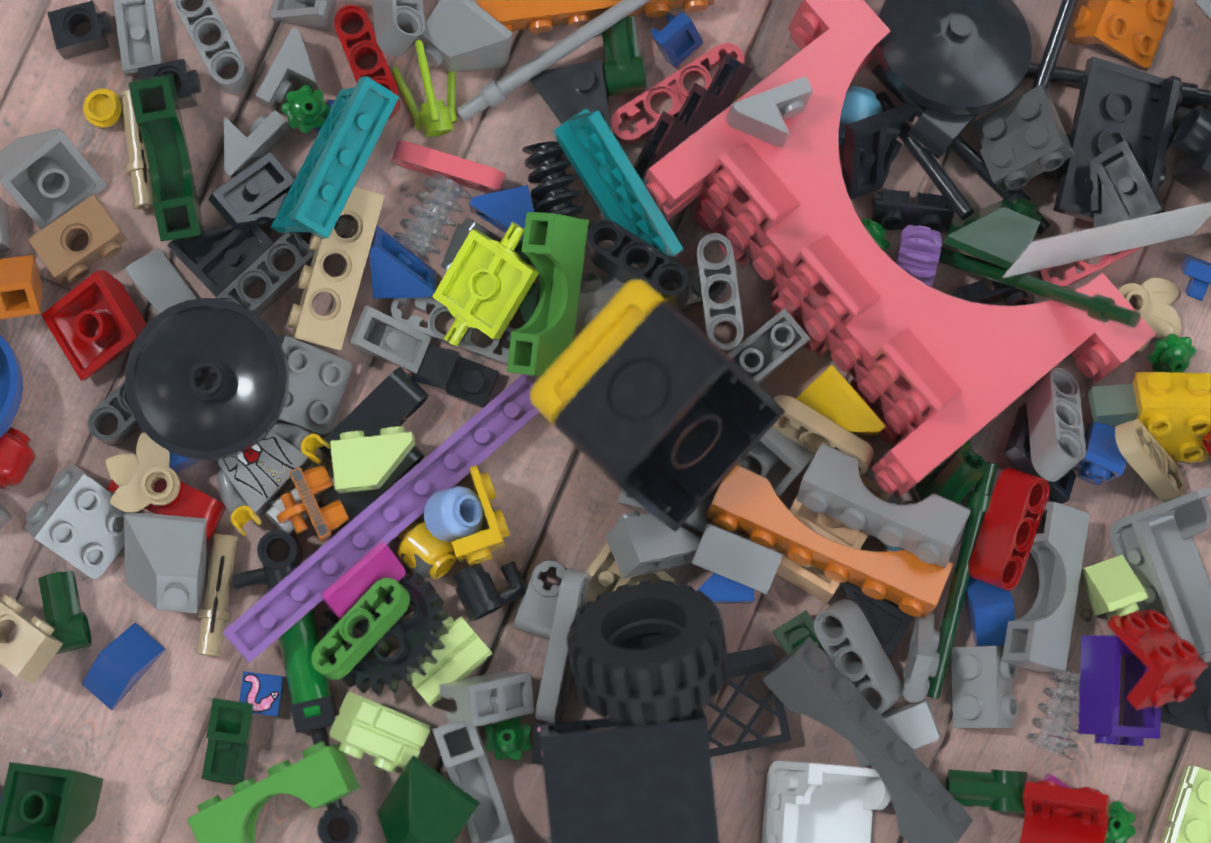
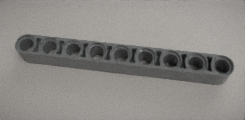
(261, 270)

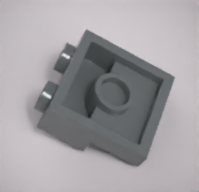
(1023, 139)

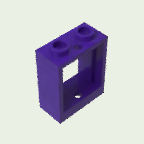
(1101, 694)

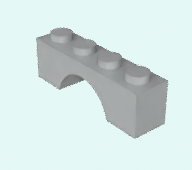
(924, 528)
(1044, 634)
(471, 771)

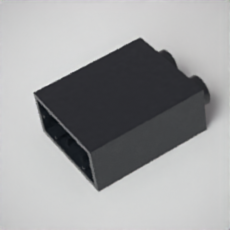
(629, 781)

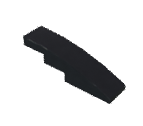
(697, 111)

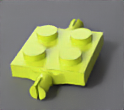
(485, 284)

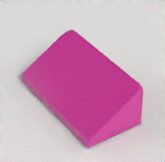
(354, 583)

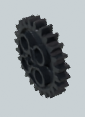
(413, 636)

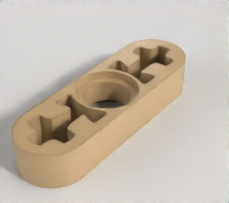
(803, 423)
(1150, 460)

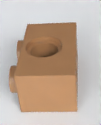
(56, 239)

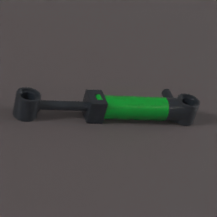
(310, 692)

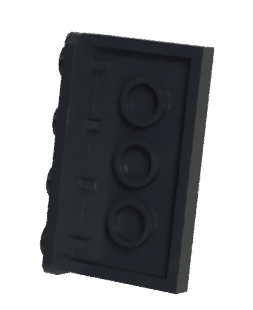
(1112, 108)

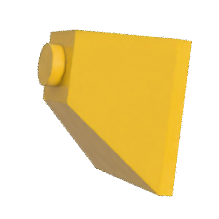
(841, 404)

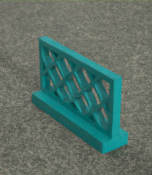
(336, 159)
(613, 180)

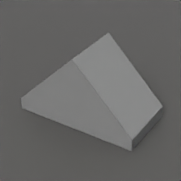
(305, 13)

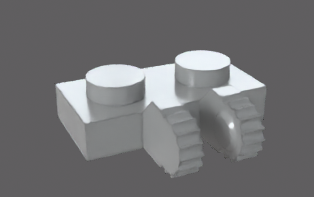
(921, 660)

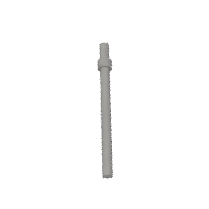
(495, 92)

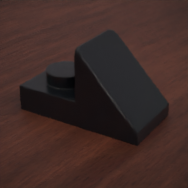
(456, 376)

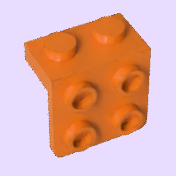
(1123, 26)

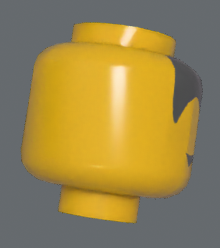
(424, 552)

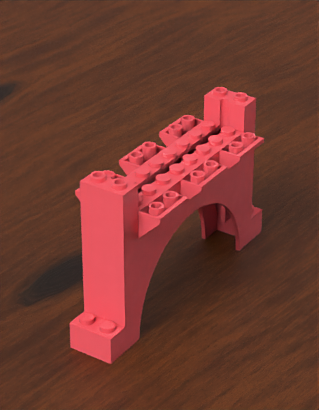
(916, 355)

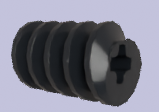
(551, 179)

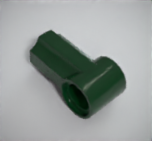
(624, 65)
(954, 478)
(64, 611)
(995, 789)

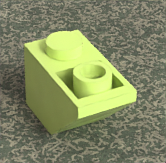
(368, 462)
(1112, 587)

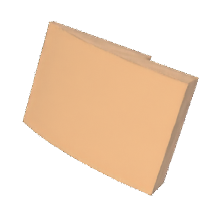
(810, 577)

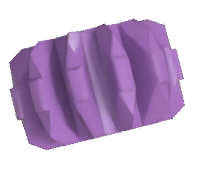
(919, 252)

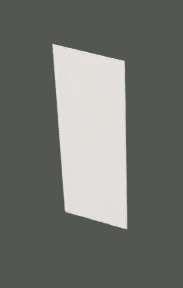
(1110, 239)

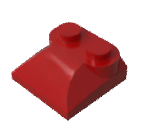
(94, 323)

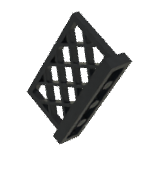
(742, 664)

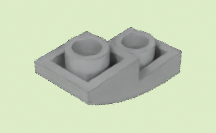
(912, 724)

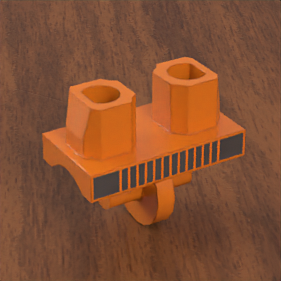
(308, 485)

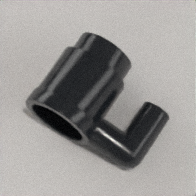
(480, 594)

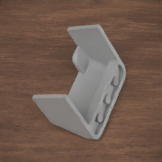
(1168, 564)

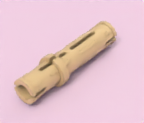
(138, 162)
(211, 643)

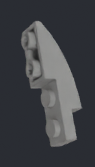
(770, 346)

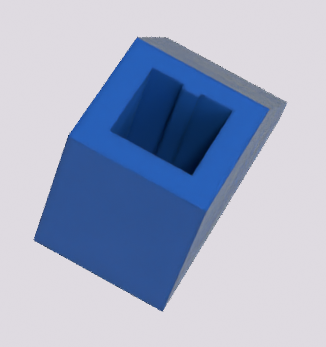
(1102, 458)

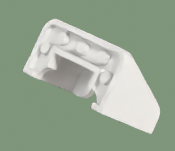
(821, 803)

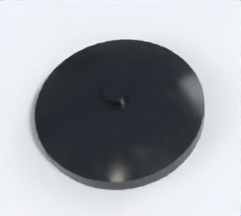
(955, 52)
(207, 379)

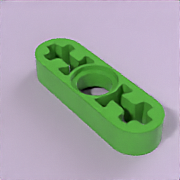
(343, 629)

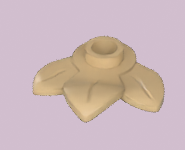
(1153, 304)
(138, 474)

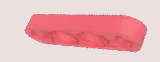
(671, 87)

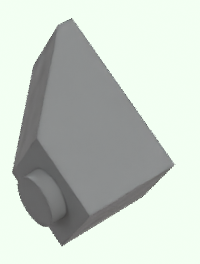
(648, 545)

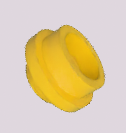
(102, 108)

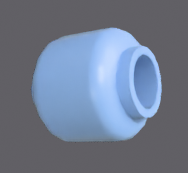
(453, 513)

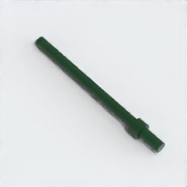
(1096, 306)
(978, 503)

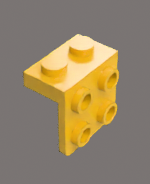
(1175, 411)
(478, 546)

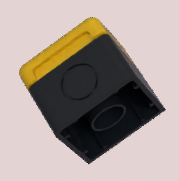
(654, 403)

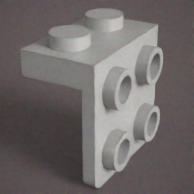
(315, 385)
(78, 522)

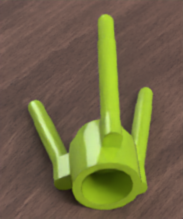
(434, 117)

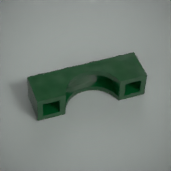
(168, 157)

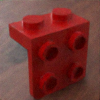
(1170, 660)
(1064, 814)

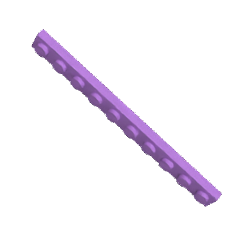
(383, 519)

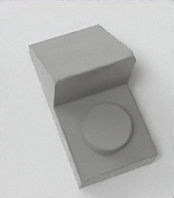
(289, 63)
(762, 113)
(244, 151)
(389, 340)

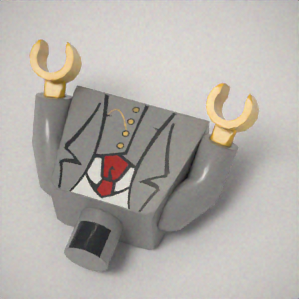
(262, 472)

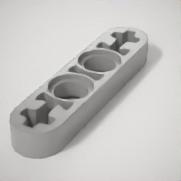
(465, 344)
(557, 664)

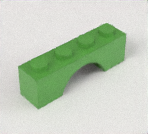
(557, 251)
(316, 779)

